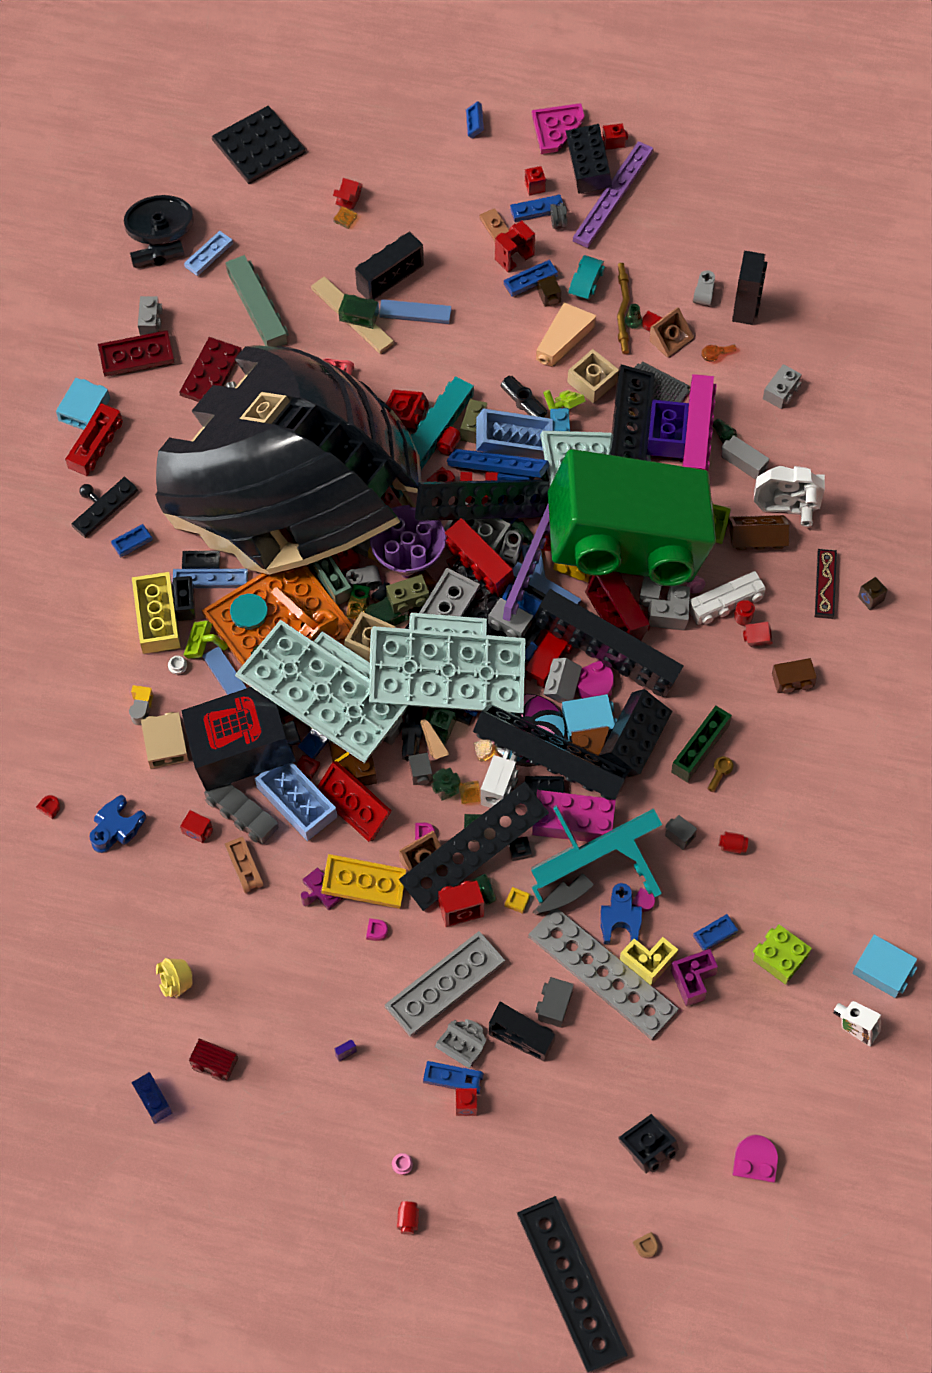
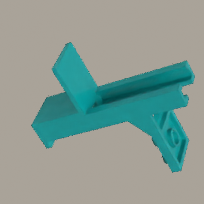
(619, 838)

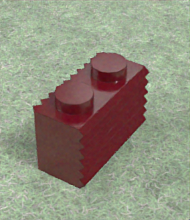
(213, 1060)

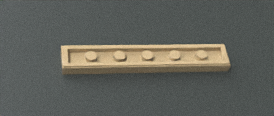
(333, 297)

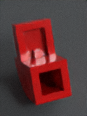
(348, 193)

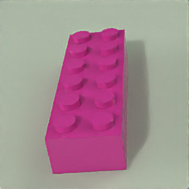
(699, 422)

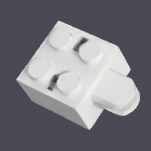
(499, 779)

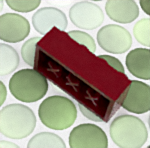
(616, 604)

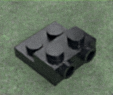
(649, 1144)

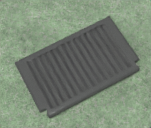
(665, 386)

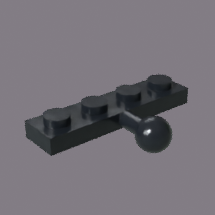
(103, 506)

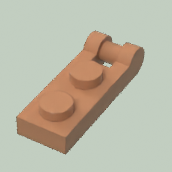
(243, 864)

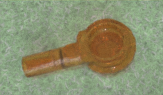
(712, 352)

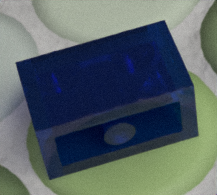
(151, 1097)

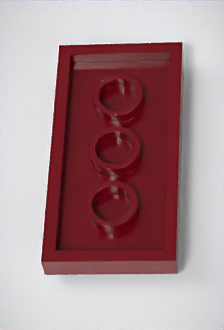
(136, 353)
(210, 368)

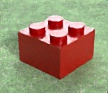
(461, 903)

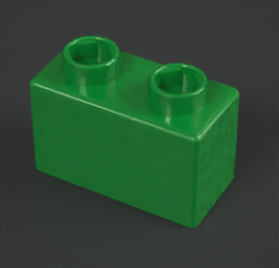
(630, 517)

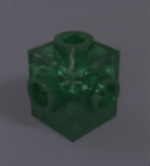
(445, 783)

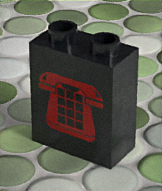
(238, 737)

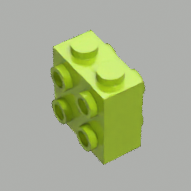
(781, 953)

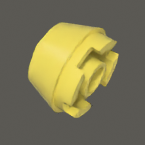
(175, 977)

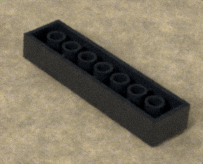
(607, 643)
(551, 752)

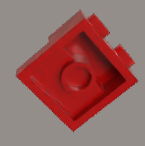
(408, 406)

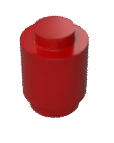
(448, 440)
(744, 612)
(733, 842)
(408, 1217)

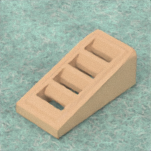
(434, 743)

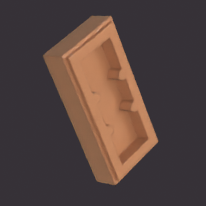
(493, 223)

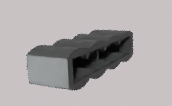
(243, 811)

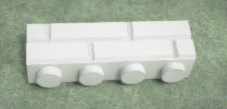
(725, 598)

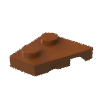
(590, 739)

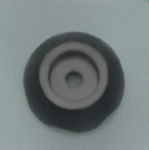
(381, 593)

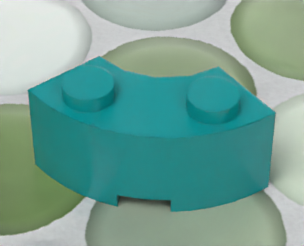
(587, 275)

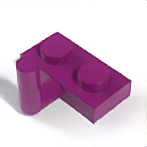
(314, 883)

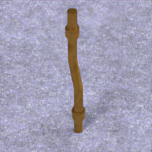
(623, 337)

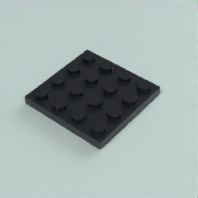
(258, 144)

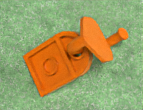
(313, 624)

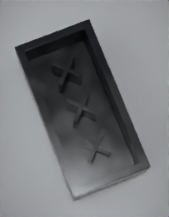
(588, 158)
(389, 266)
(749, 287)
(636, 732)

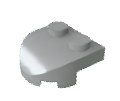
(462, 1042)

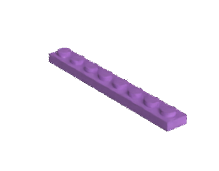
(613, 195)
(528, 567)

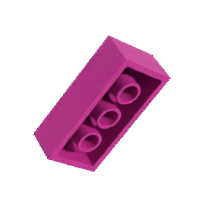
(585, 815)

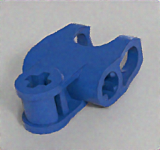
(114, 827)
(620, 914)

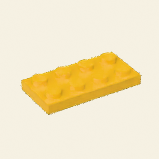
(363, 881)

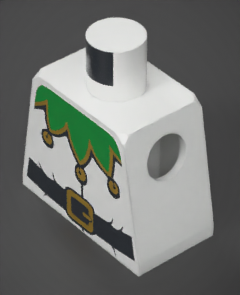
(859, 1021)

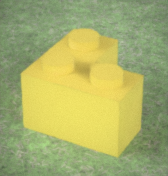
(647, 963)

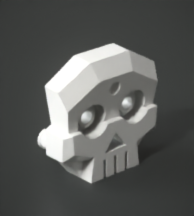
(790, 491)

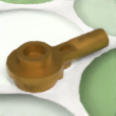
(722, 766)

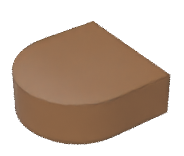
(646, 1245)

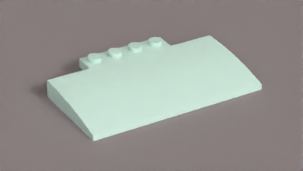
(446, 665)
(321, 687)

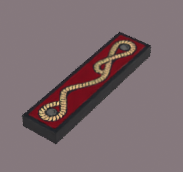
(825, 583)

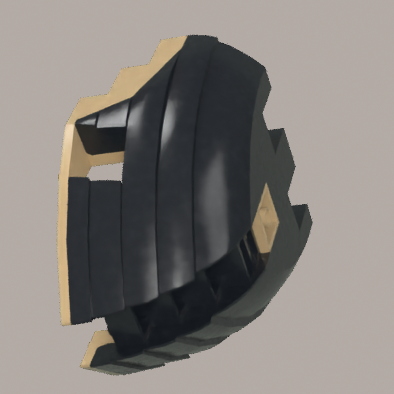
(284, 451)

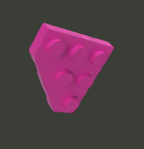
(552, 123)

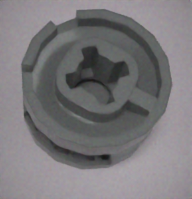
(558, 215)

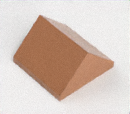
(670, 333)
(419, 850)

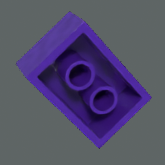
(667, 429)

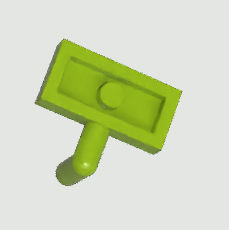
(566, 399)
(199, 637)

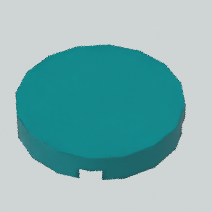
(248, 611)

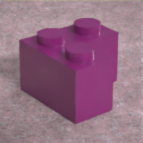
(689, 975)

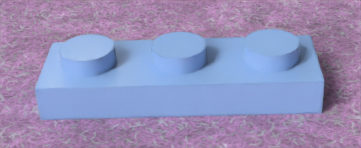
(208, 253)

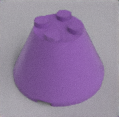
(410, 544)

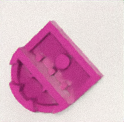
(595, 680)
(755, 1159)

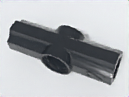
(157, 254)
(517, 392)
(411, 732)

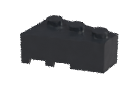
(520, 1032)

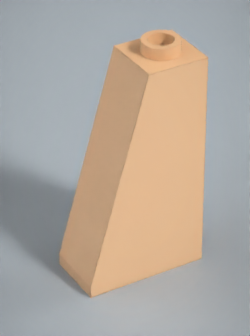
(564, 333)

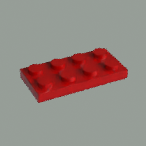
(354, 801)

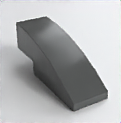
(564, 894)

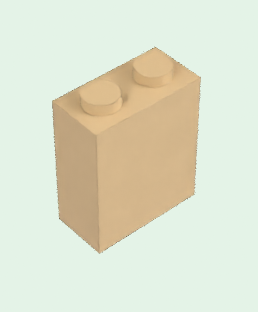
(164, 740)

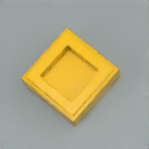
(517, 900)

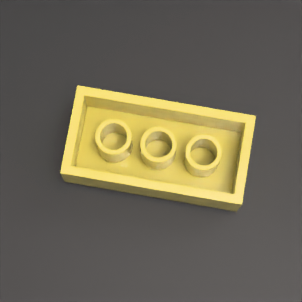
(155, 612)

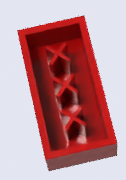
(479, 557)

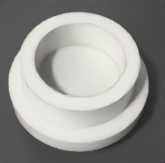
(177, 665)

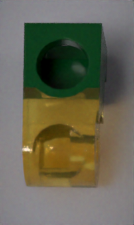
(358, 602)

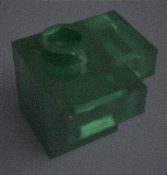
(442, 722)

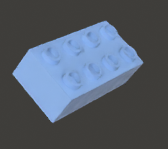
(511, 433)
(297, 799)

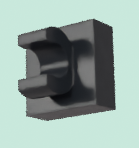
(520, 849)

